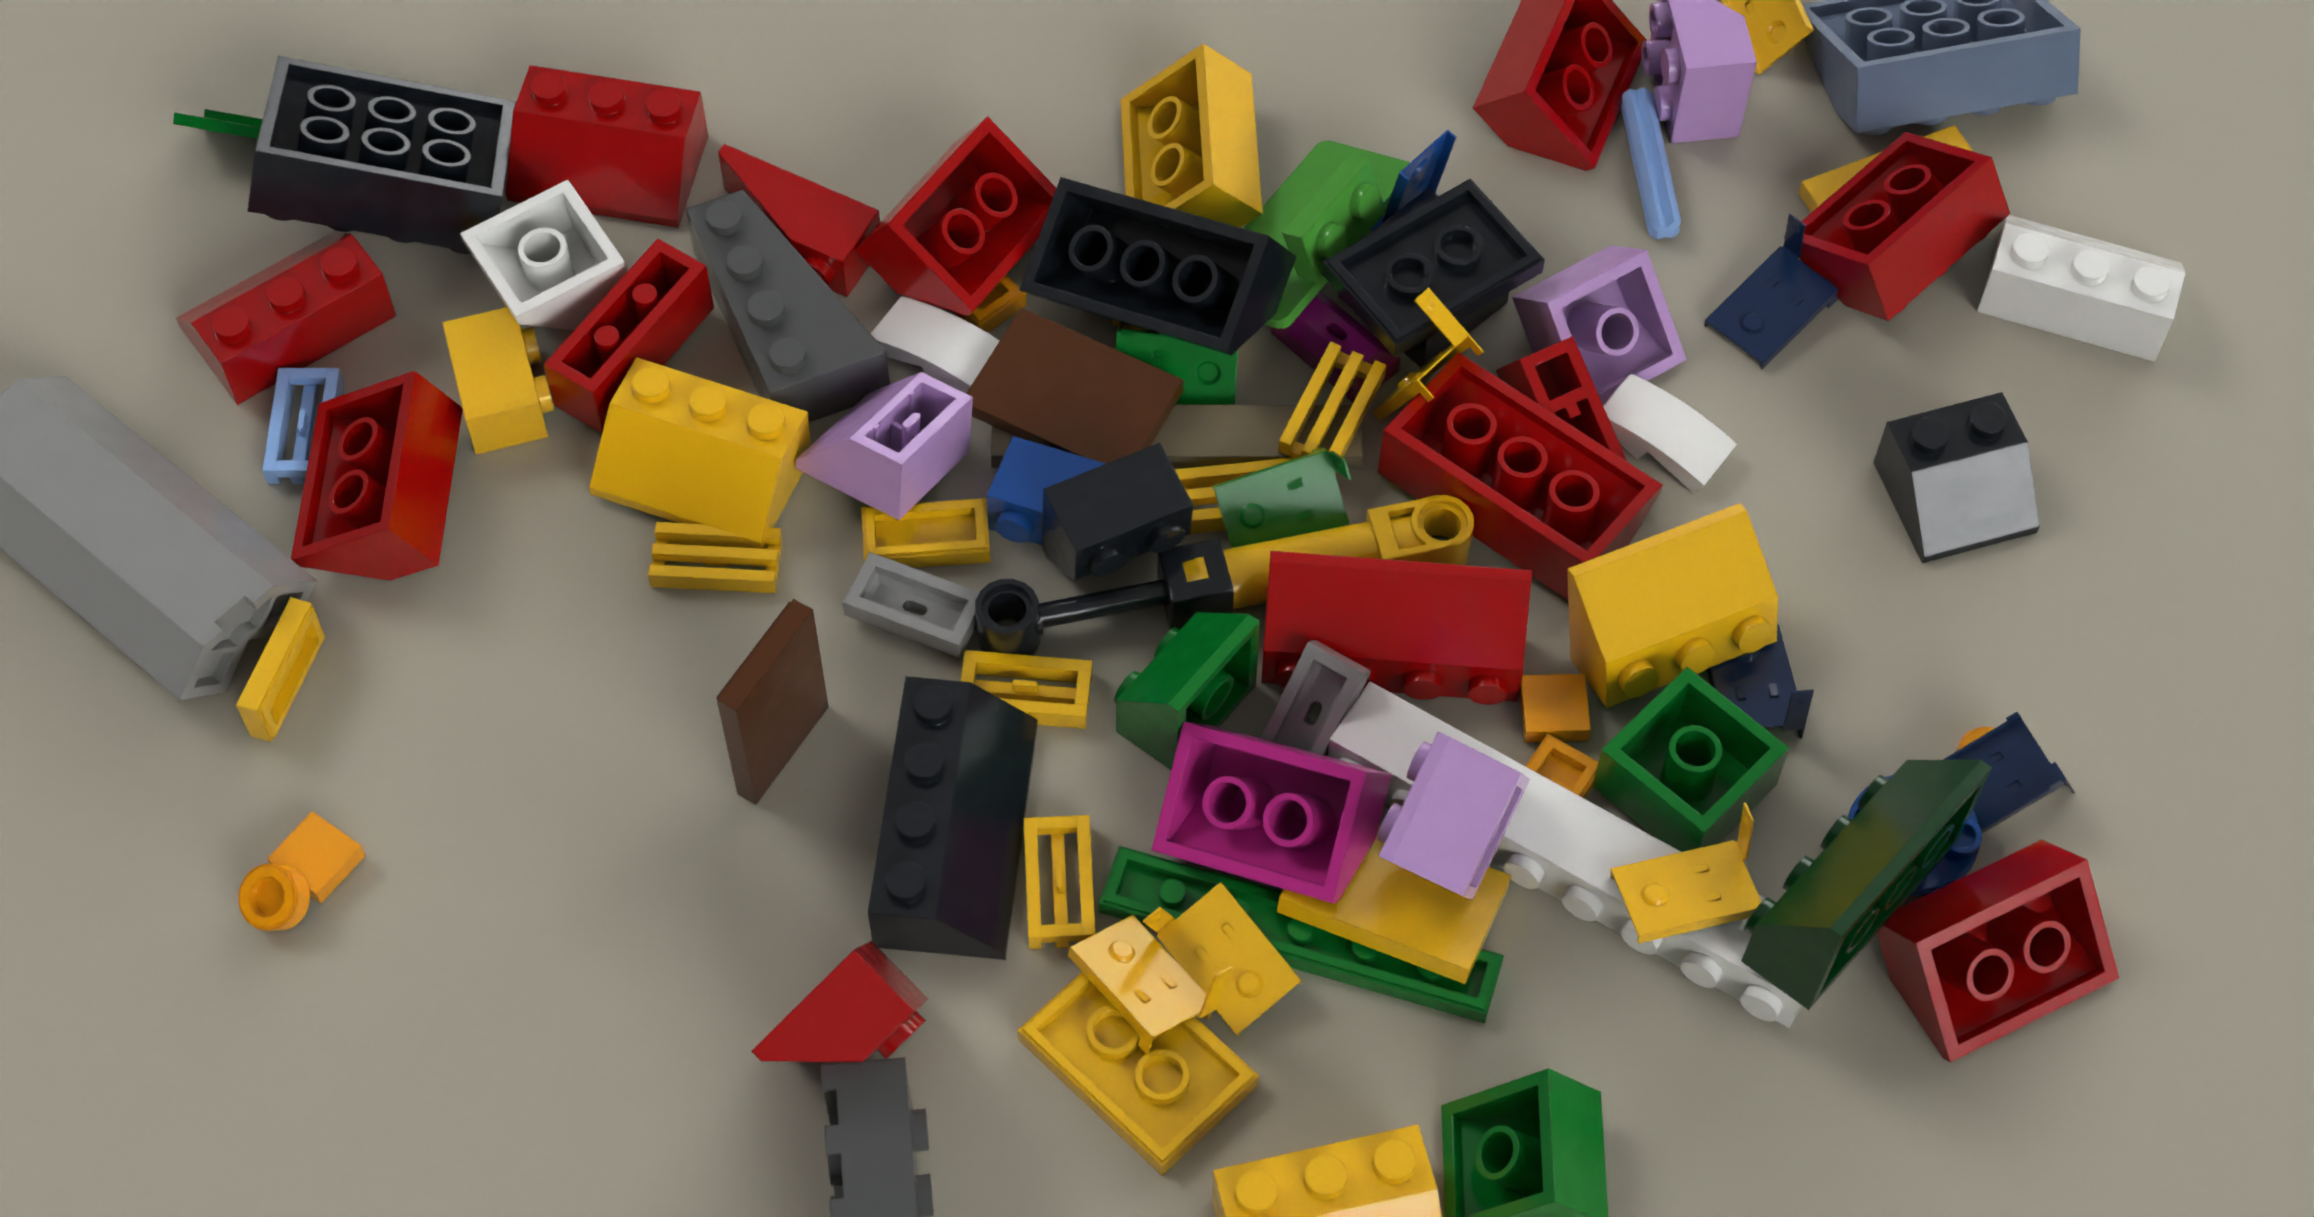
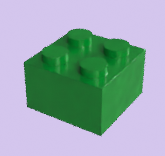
(1689, 764)

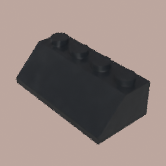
(1157, 267)
(952, 822)

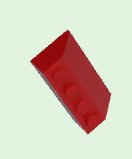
(1528, 477)
(1408, 622)

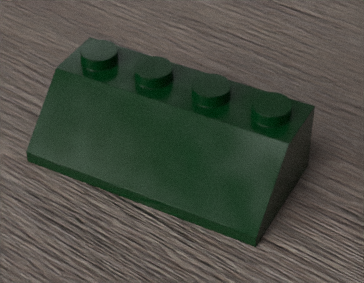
(1861, 875)

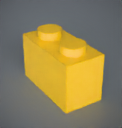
(496, 379)

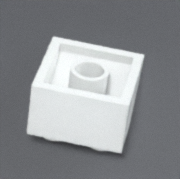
(547, 258)

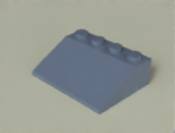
(1939, 58)

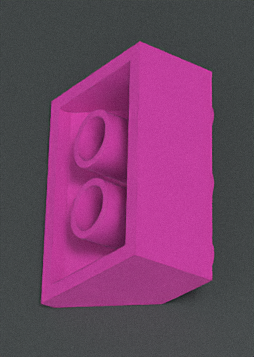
(1269, 811)

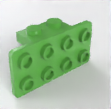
(1321, 211)

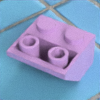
(1699, 68)
(894, 444)
(1451, 815)

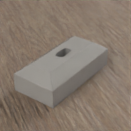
(889, 589)
(1319, 677)

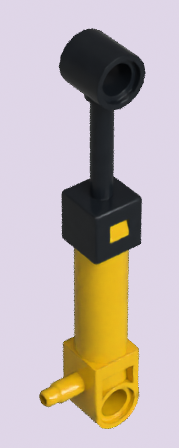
(1220, 580)

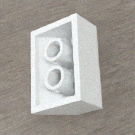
(2082, 288)

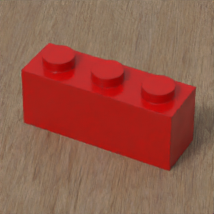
(640, 317)

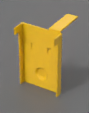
(1772, 27)
(1456, 335)
(1690, 887)
(1219, 935)
(1144, 979)

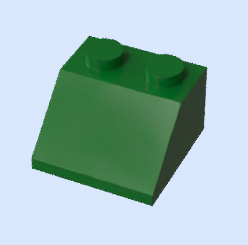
(1194, 678)
(1525, 1150)

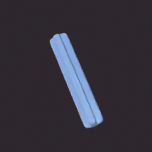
(1650, 163)

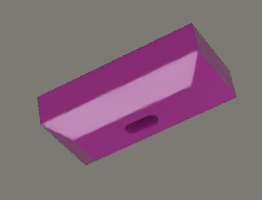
(1314, 329)

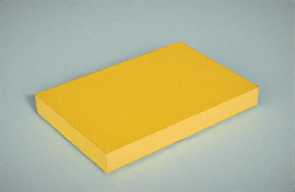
(1406, 915)
(1153, 1099)

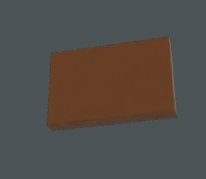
(1072, 391)
(773, 700)

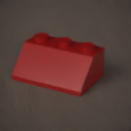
(1561, 79)
(617, 141)
(1902, 222)
(962, 223)
(289, 314)
(379, 480)
(1999, 948)
(849, 1014)

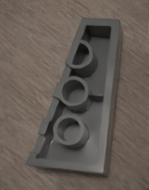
(781, 314)
(874, 1141)

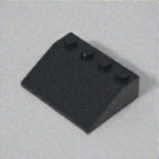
(379, 154)

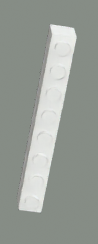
(1562, 849)

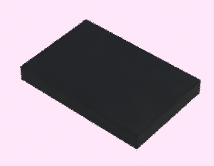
(1451, 245)

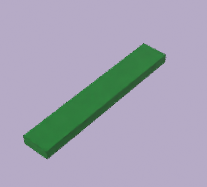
(1145, 882)

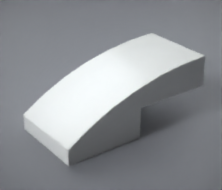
(935, 341)
(1668, 429)

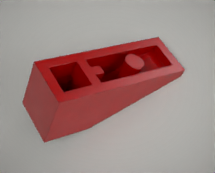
(813, 218)
(1563, 385)

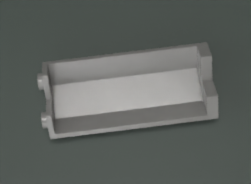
(134, 540)

